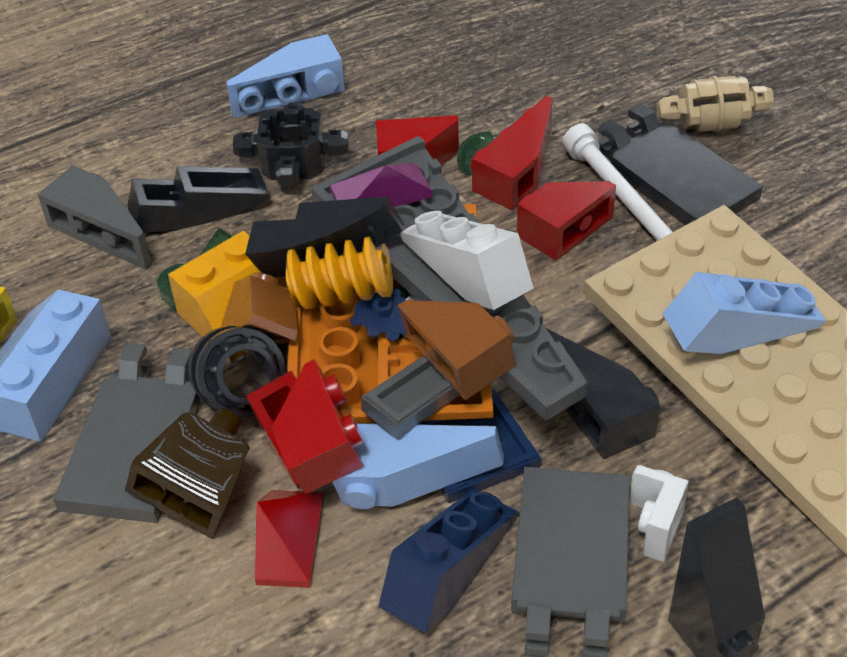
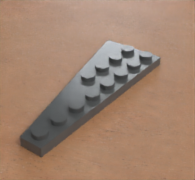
(543, 368)

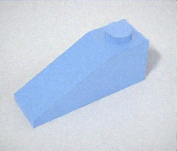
(417, 462)

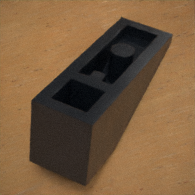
(617, 404)
(717, 586)

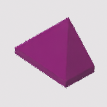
(398, 182)

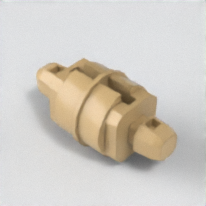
(715, 103)

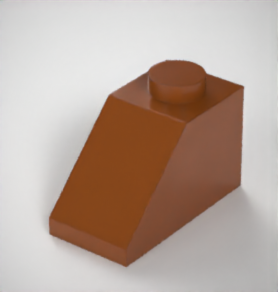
(263, 306)
(460, 341)

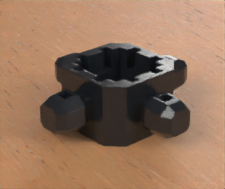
(291, 144)

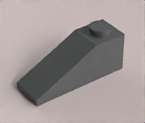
(91, 212)

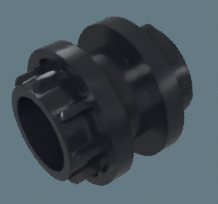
(209, 359)

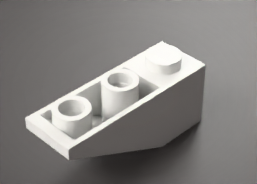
(472, 257)

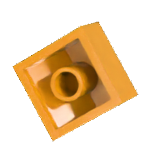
(206, 283)

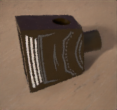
(191, 469)

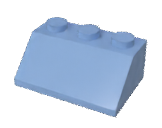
(49, 361)

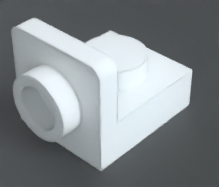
(663, 506)

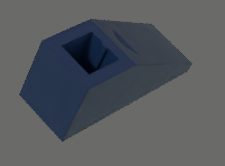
(443, 558)

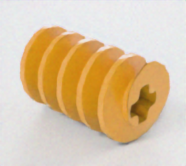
(339, 275)

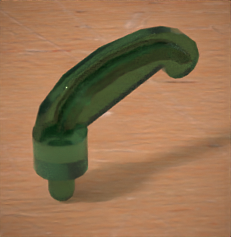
(470, 147)

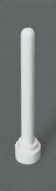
(584, 145)

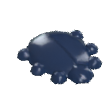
(380, 316)

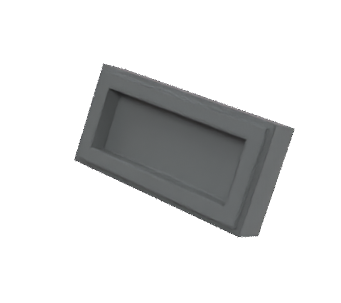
(408, 397)

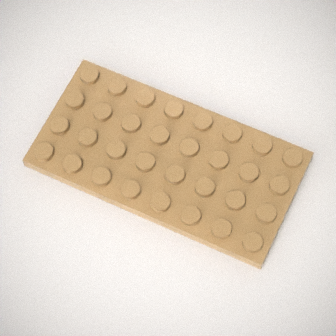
(771, 399)

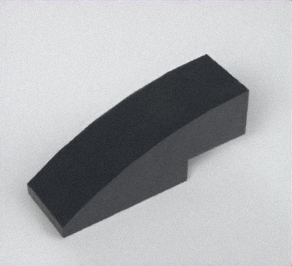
(195, 197)
(319, 225)

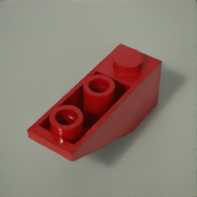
(514, 160)

